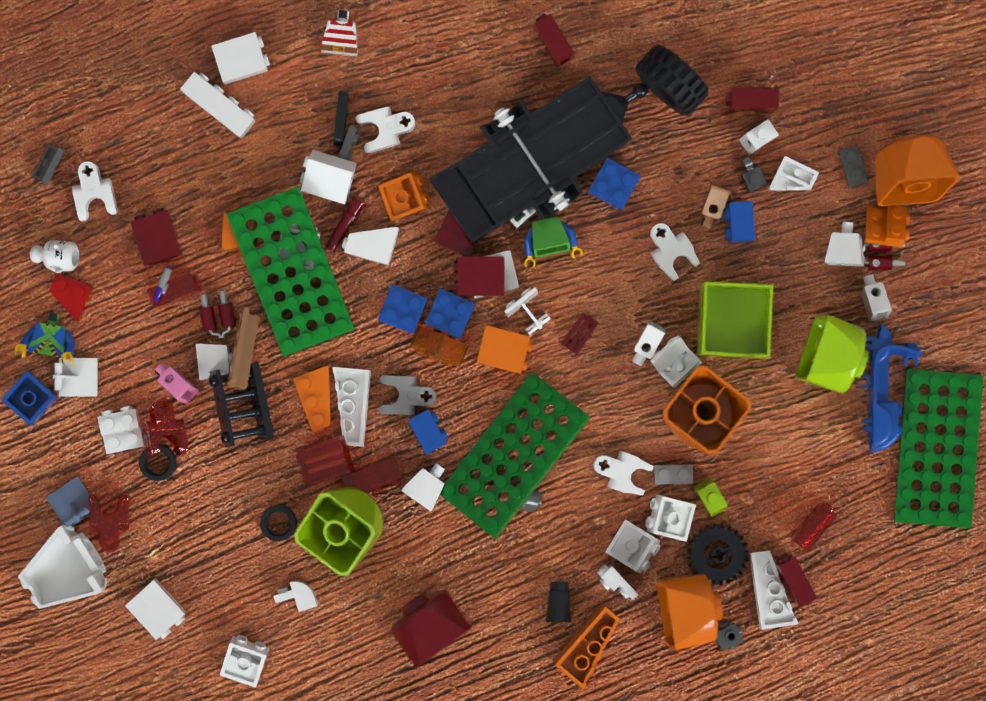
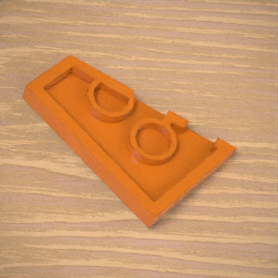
(315, 397)

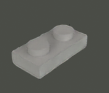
(673, 474)

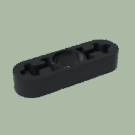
(341, 116)

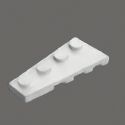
(353, 397)
(770, 595)

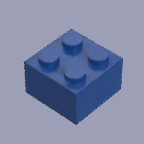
(614, 184)
(739, 222)
(403, 309)
(450, 314)
(30, 398)
(427, 431)

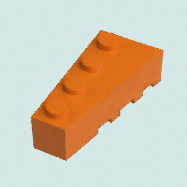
(587, 646)

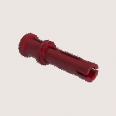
(349, 216)

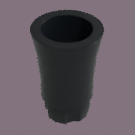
(558, 603)

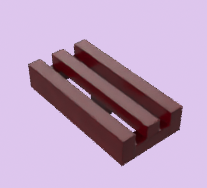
(588, 320)

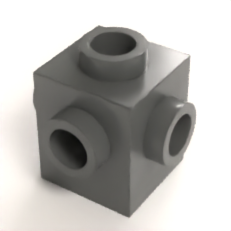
(732, 641)

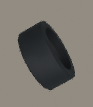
(157, 477)
(276, 537)

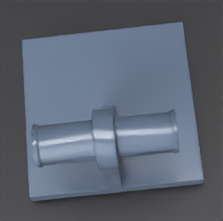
(70, 502)

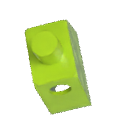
(710, 497)

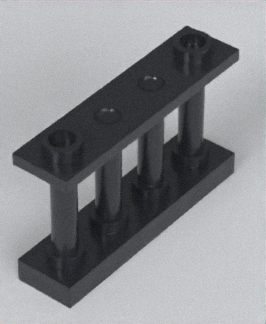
(259, 410)

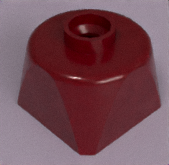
(429, 626)

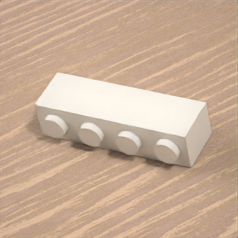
(217, 105)

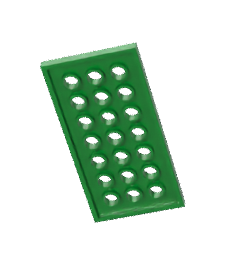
(267, 290)
(968, 442)
(526, 453)

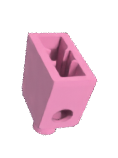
(180, 387)

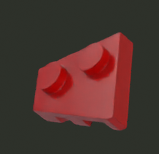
(71, 294)

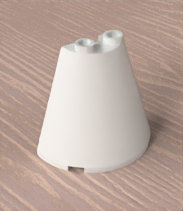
(64, 569)

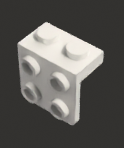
(675, 361)

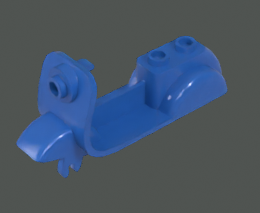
(884, 414)

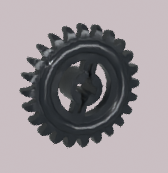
(735, 547)

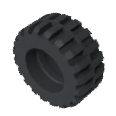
(672, 80)

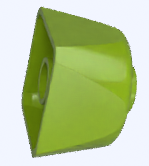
(833, 354)
(341, 528)

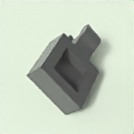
(753, 177)

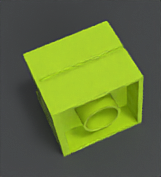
(734, 320)

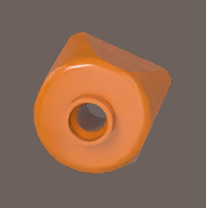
(913, 171)
(725, 405)
(688, 610)

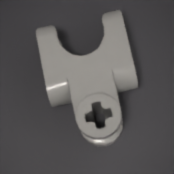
(409, 395)

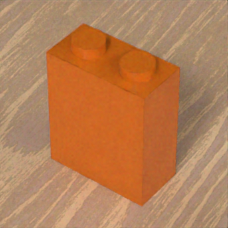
(504, 350)

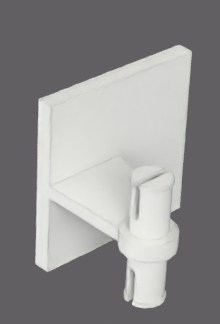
(526, 296)
(78, 378)

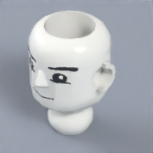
(56, 255)

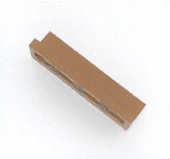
(242, 349)

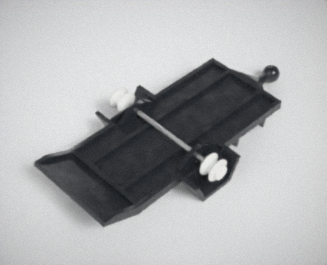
(533, 155)

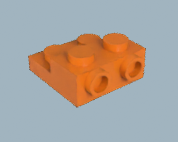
(404, 196)
(887, 226)

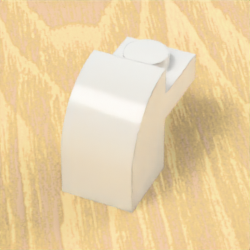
(301, 592)

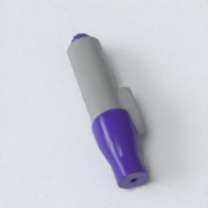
(162, 285)

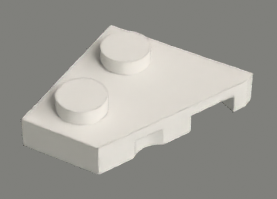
(793, 176)

